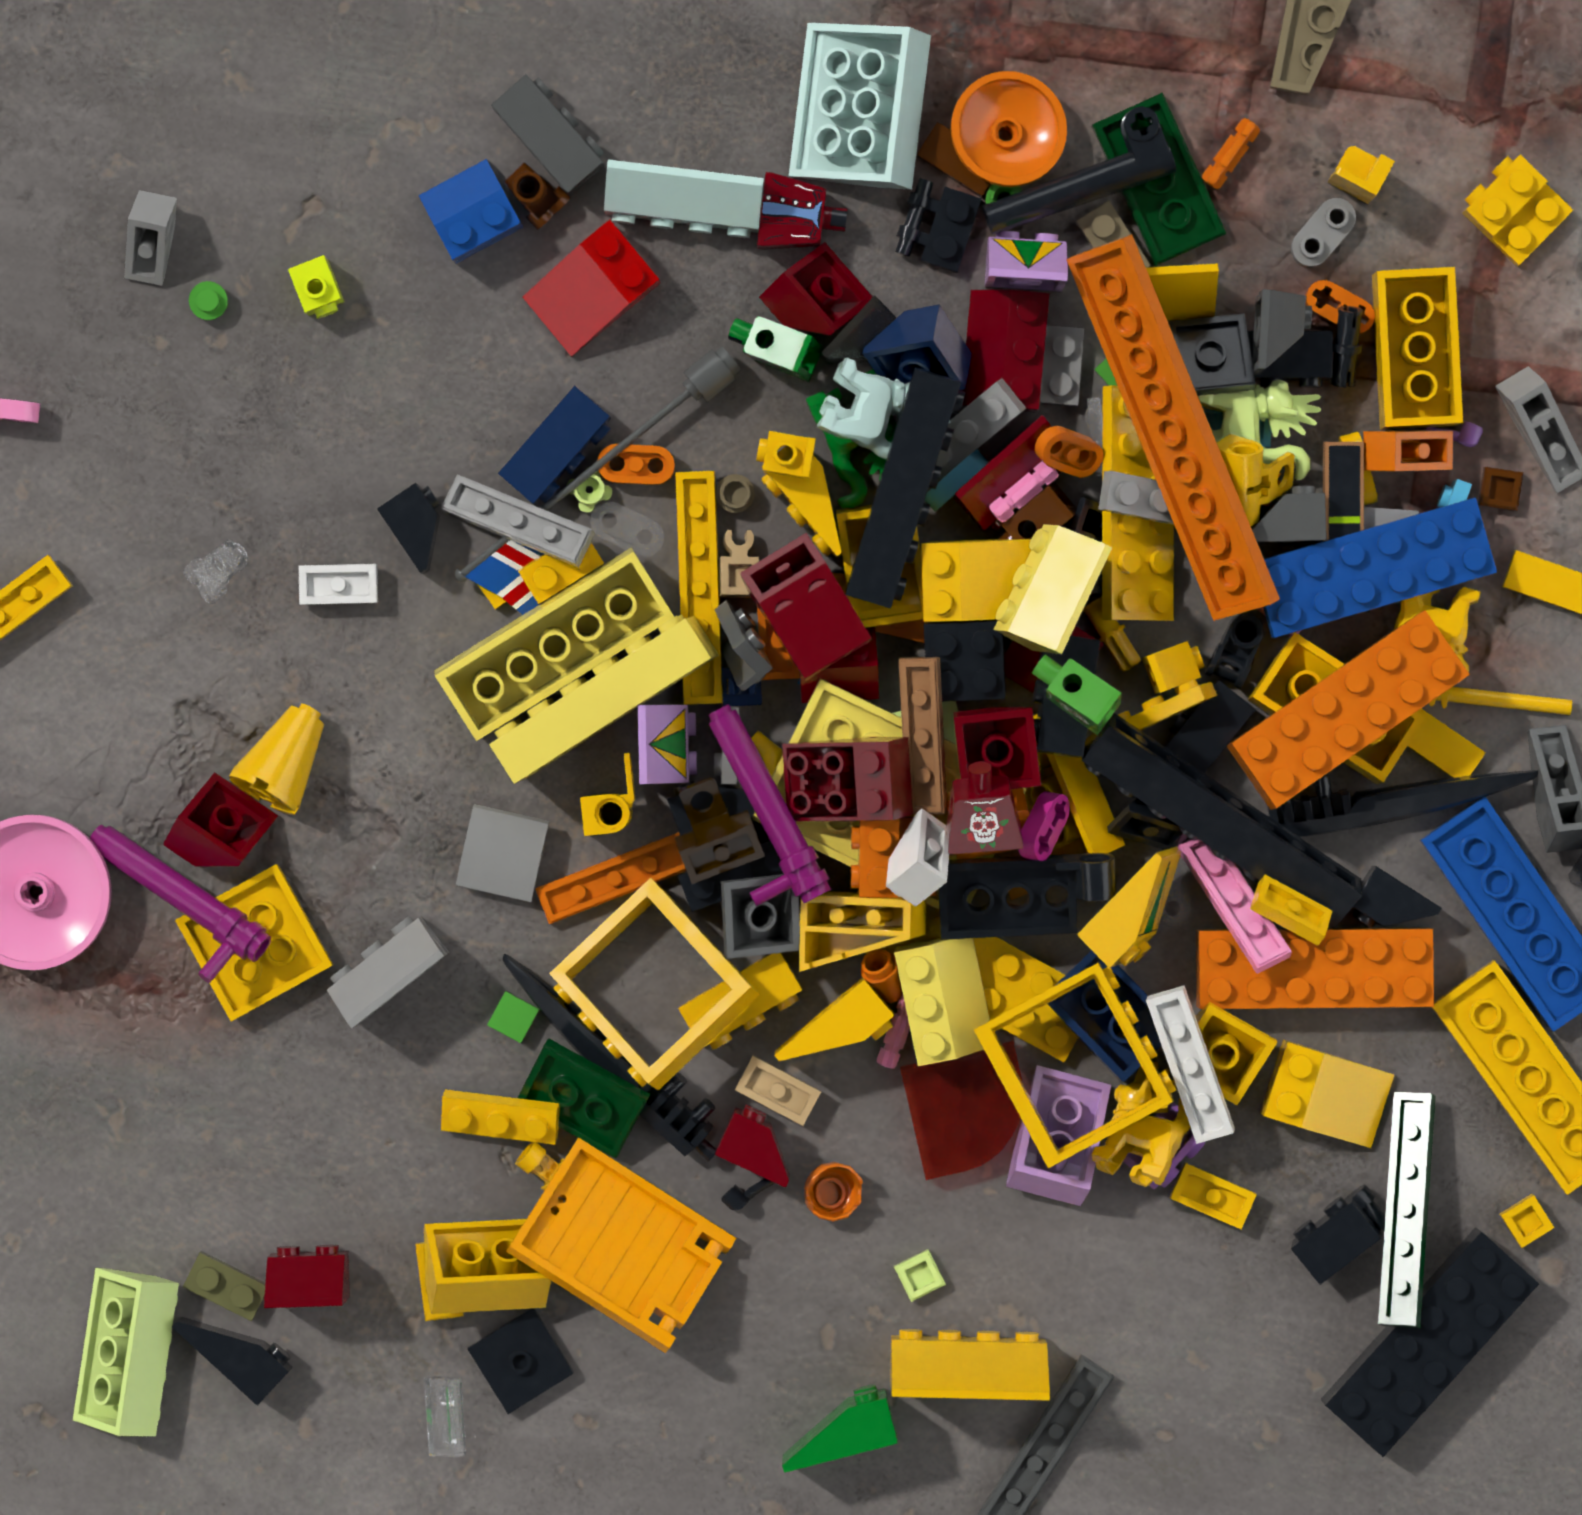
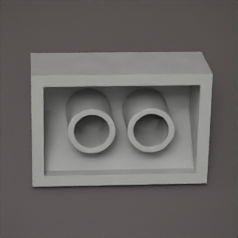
(386, 970)

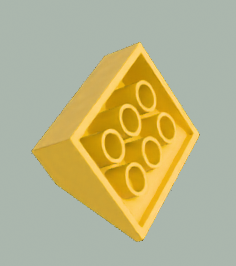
(969, 1365)

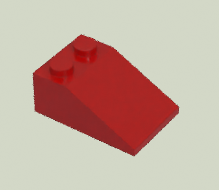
(591, 288)

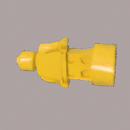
(536, 1161)

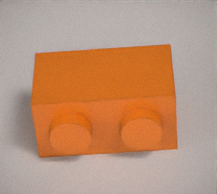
(1408, 450)

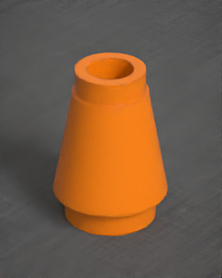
(882, 974)

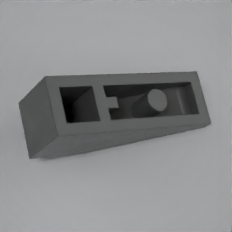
(1556, 788)

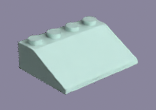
(860, 104)

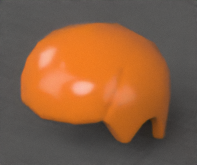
(833, 1191)

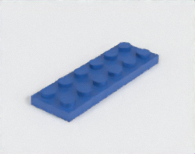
(1378, 567)
(1512, 908)

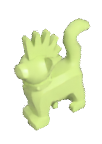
(1245, 409)

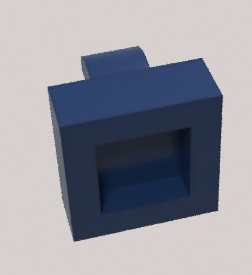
(735, 696)

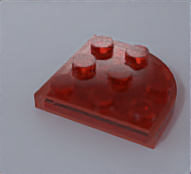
(960, 1111)

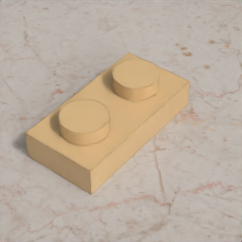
(778, 1090)

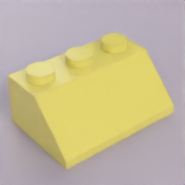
(1051, 589)
(942, 997)

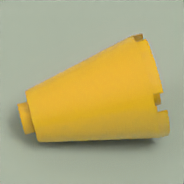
(281, 760)

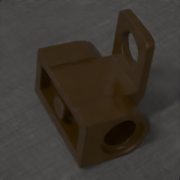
(717, 839)

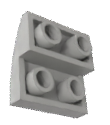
(502, 853)

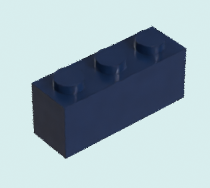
(556, 447)

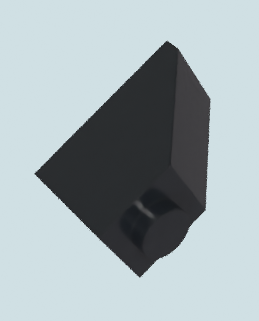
(414, 523)
(1390, 901)

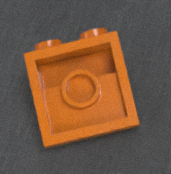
(875, 845)

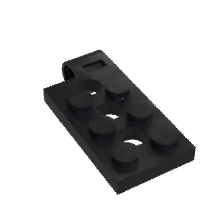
(1082, 875)

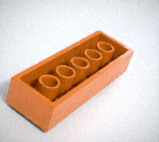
(1348, 710)
(1342, 972)

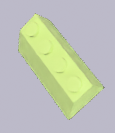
(125, 1352)

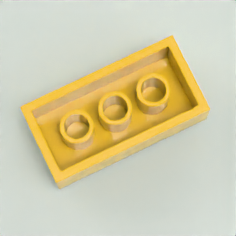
(1417, 348)

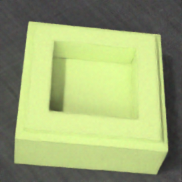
(919, 1275)

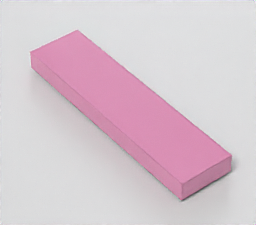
(1232, 901)

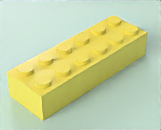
(553, 644)
(604, 699)

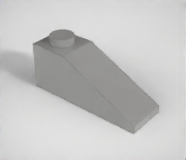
(1542, 427)

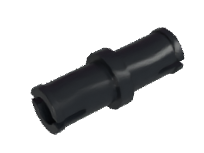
(1346, 346)

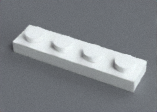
(1190, 1064)

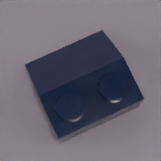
(919, 340)

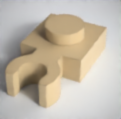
(730, 567)

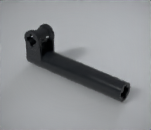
(1145, 161)

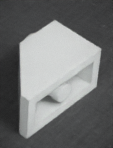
(919, 859)

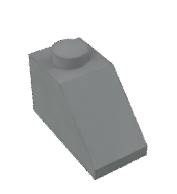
(150, 237)

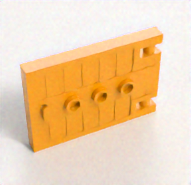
(621, 1244)

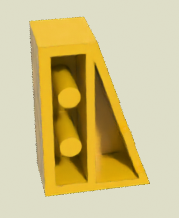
(849, 925)

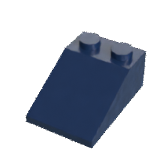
(1094, 1024)

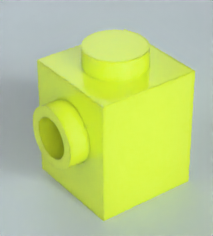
(316, 287)

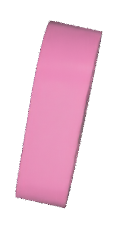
(19, 411)

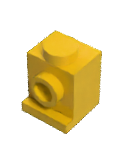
(798, 465)

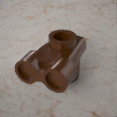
(542, 200)

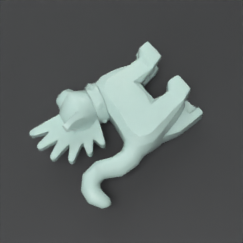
(870, 410)

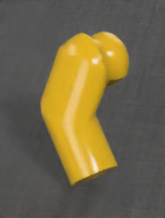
(768, 751)

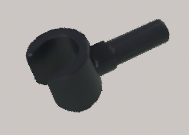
(737, 1199)

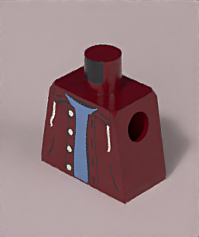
(795, 214)

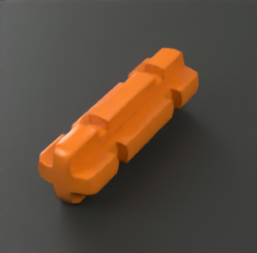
(1230, 153)

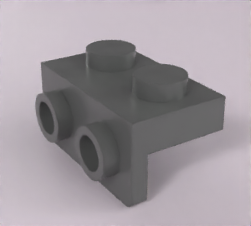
(744, 646)

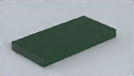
(1173, 210)

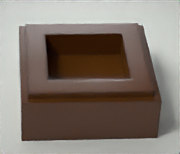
(1500, 488)

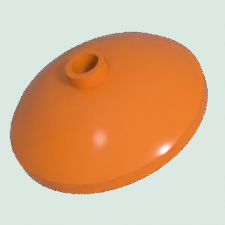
(1022, 108)

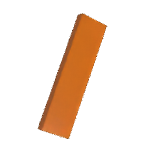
(610, 879)

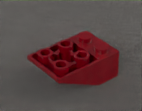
(805, 606)
(848, 779)

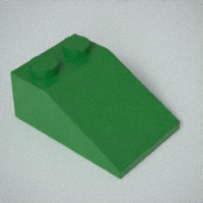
(850, 1429)

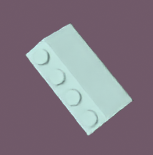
(683, 197)

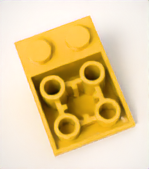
(808, 503)

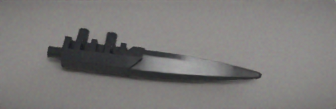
(1369, 807)
(663, 1109)

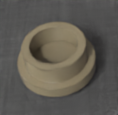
(735, 493)

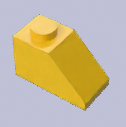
(1173, 666)

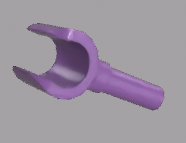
(1468, 435)

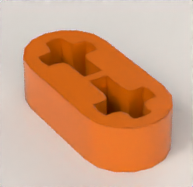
(1343, 298)

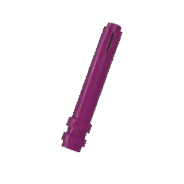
(797, 858)
(226, 924)

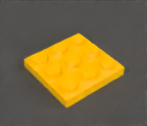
(290, 958)

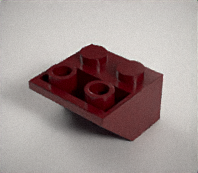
(853, 673)

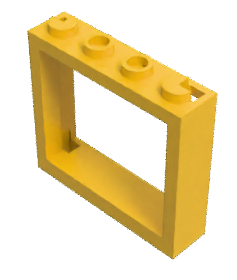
(694, 1039)
(1018, 1094)

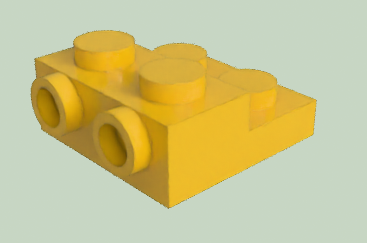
(1516, 209)

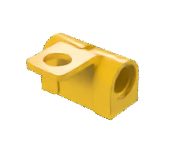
(1254, 480)
(592, 806)

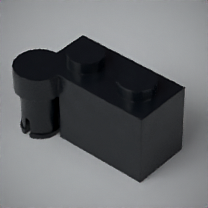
(1339, 1236)

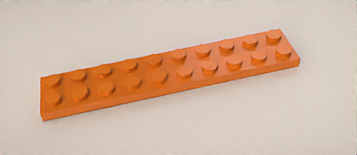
(1172, 428)

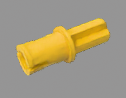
(1112, 636)

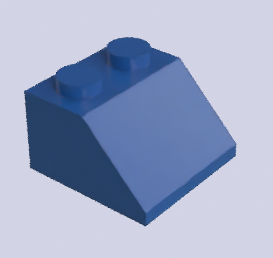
(470, 211)

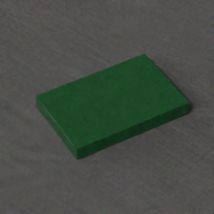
(590, 1098)

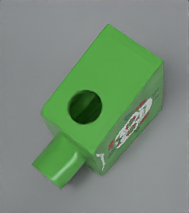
(1091, 704)

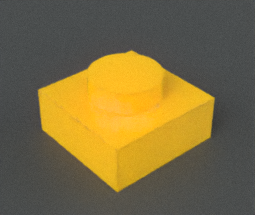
(1526, 1220)

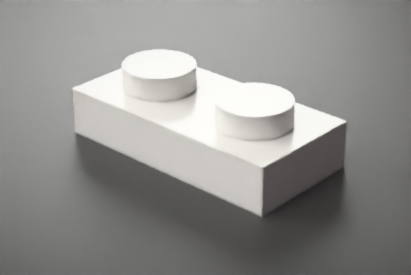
(338, 584)

